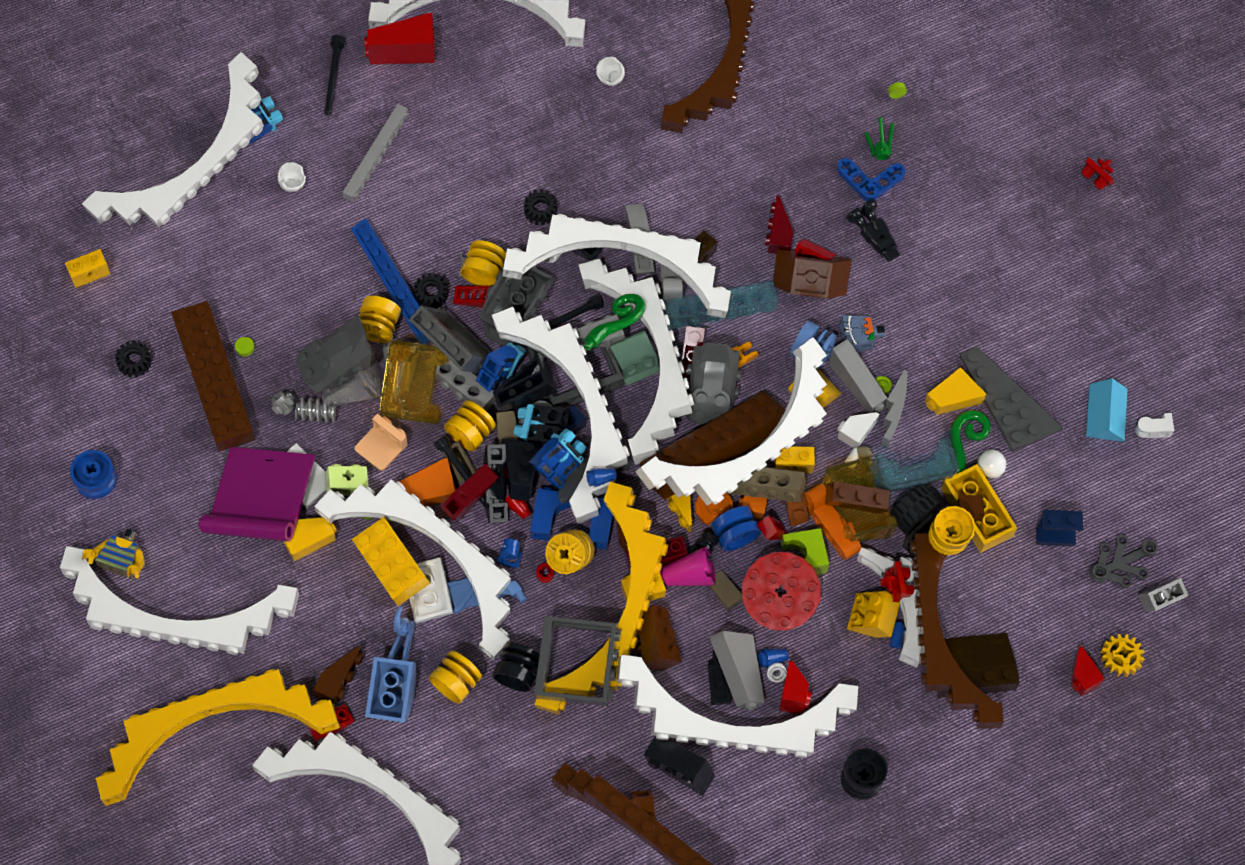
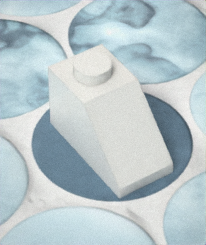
(857, 428)

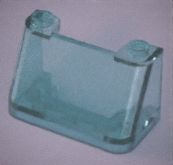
(939, 467)

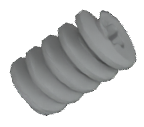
(314, 410)

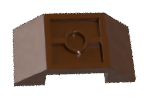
(811, 275)

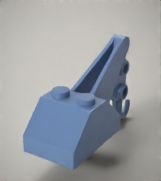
(393, 679)

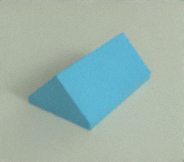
(1106, 410)

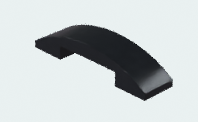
(494, 498)

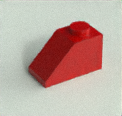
(1084, 673)

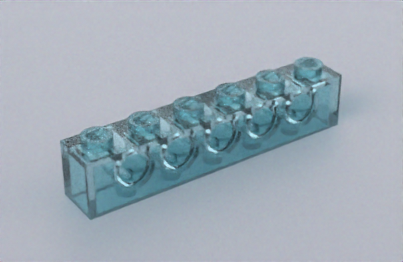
(745, 295)

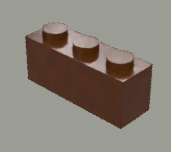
(857, 497)

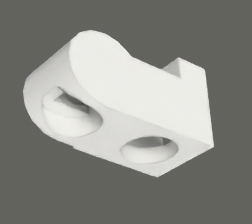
(1155, 427)

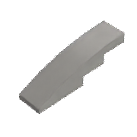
(895, 404)

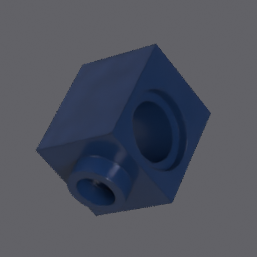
(578, 419)

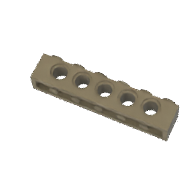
(773, 485)

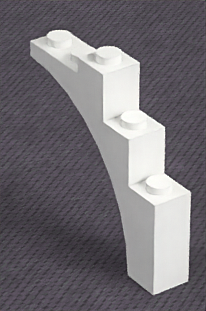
(880, 565)

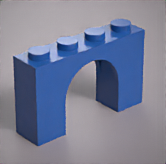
(547, 508)

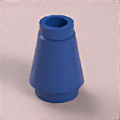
(600, 476)
(769, 656)

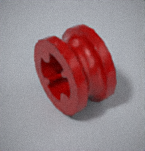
(540, 568)

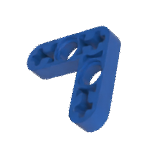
(871, 185)

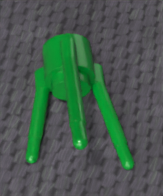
(881, 150)

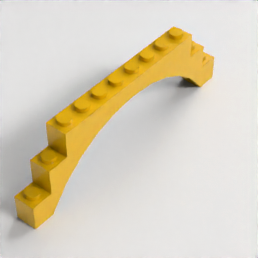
(645, 558)
(153, 728)

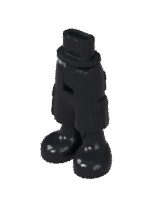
(876, 234)

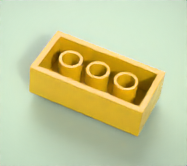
(996, 523)
(391, 561)

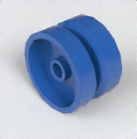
(93, 474)
(736, 528)

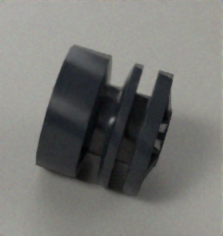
(517, 667)
(871, 766)

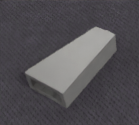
(857, 377)
(740, 667)

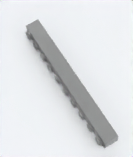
(375, 153)

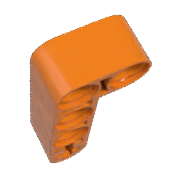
(829, 522)

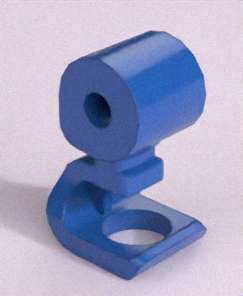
(510, 551)

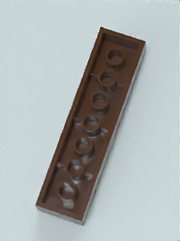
(213, 376)
(723, 437)

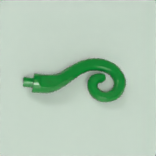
(600, 332)
(955, 433)

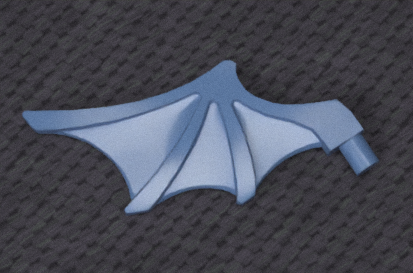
(463, 595)

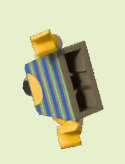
(118, 555)

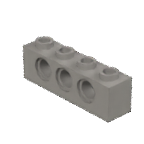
(461, 392)

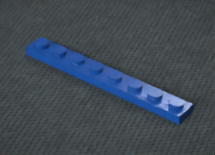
(389, 274)

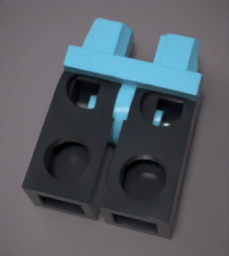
(541, 423)

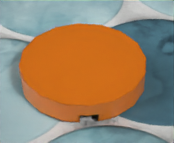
(710, 512)

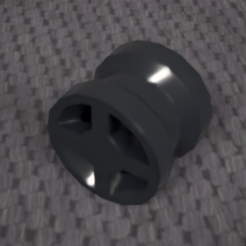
(707, 540)

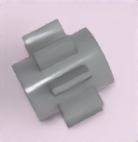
(282, 403)

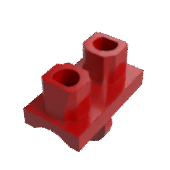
(1104, 178)
(895, 582)

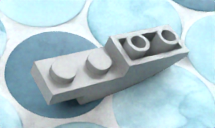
(637, 218)

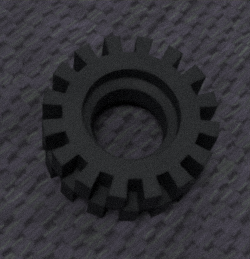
(540, 197)
(425, 282)
(133, 369)

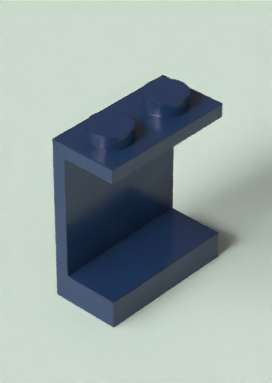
(1058, 527)

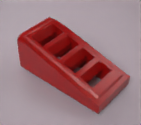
(473, 302)
(772, 528)

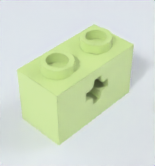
(345, 478)

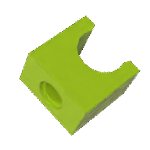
(811, 545)

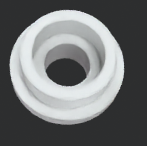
(780, 675)

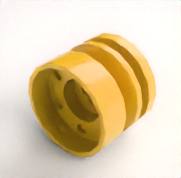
(483, 263)
(379, 318)
(470, 425)
(954, 520)
(580, 551)
(455, 677)

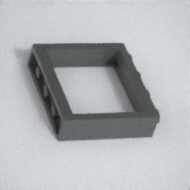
(451, 339)
(607, 384)
(545, 654)

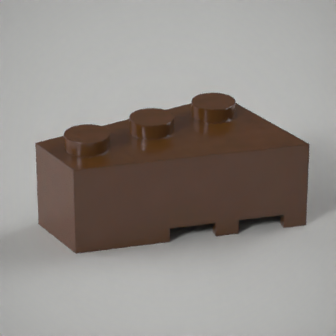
(658, 640)

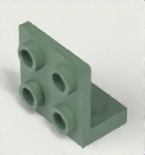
(636, 357)

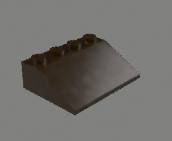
(986, 662)

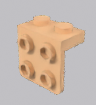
(382, 443)

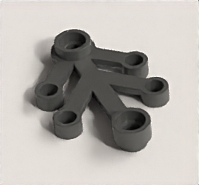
(1121, 563)

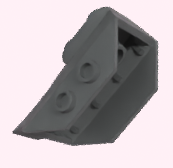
(521, 294)
(336, 357)
(712, 381)

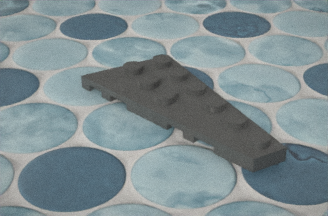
(1012, 409)

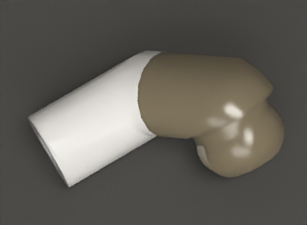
(858, 453)

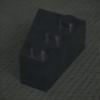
(518, 469)

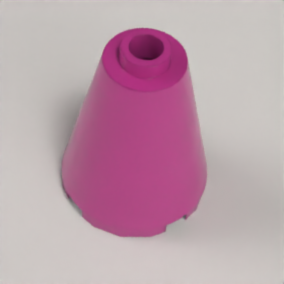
(690, 570)

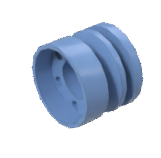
(811, 330)

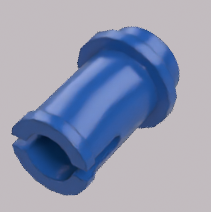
(897, 635)

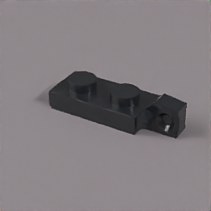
(718, 685)

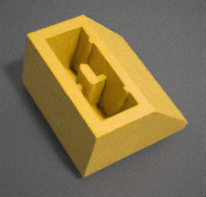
(873, 614)

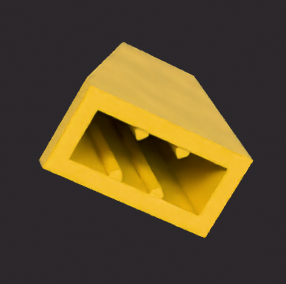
(955, 393)
(310, 536)

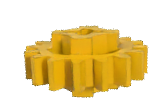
(1126, 648)

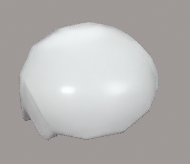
(610, 71)
(291, 177)
(992, 463)

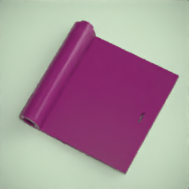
(259, 494)

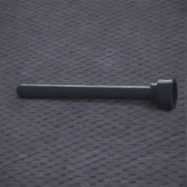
(337, 43)
(593, 303)
(443, 445)

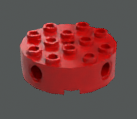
(764, 601)

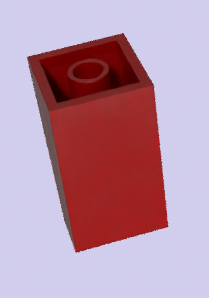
(402, 41)

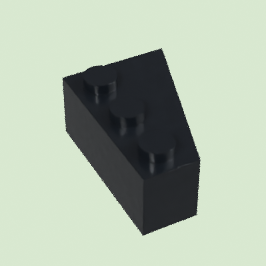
(527, 386)
(680, 765)

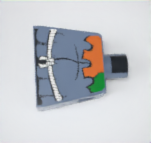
(860, 331)

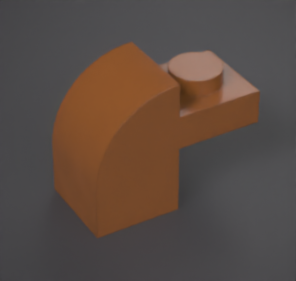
(796, 511)
(644, 800)

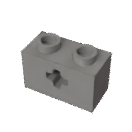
(1163, 595)

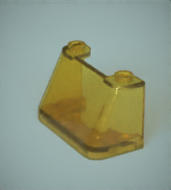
(410, 382)
(860, 524)

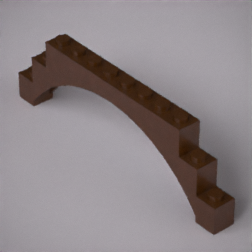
(720, 86)
(939, 666)
(617, 806)

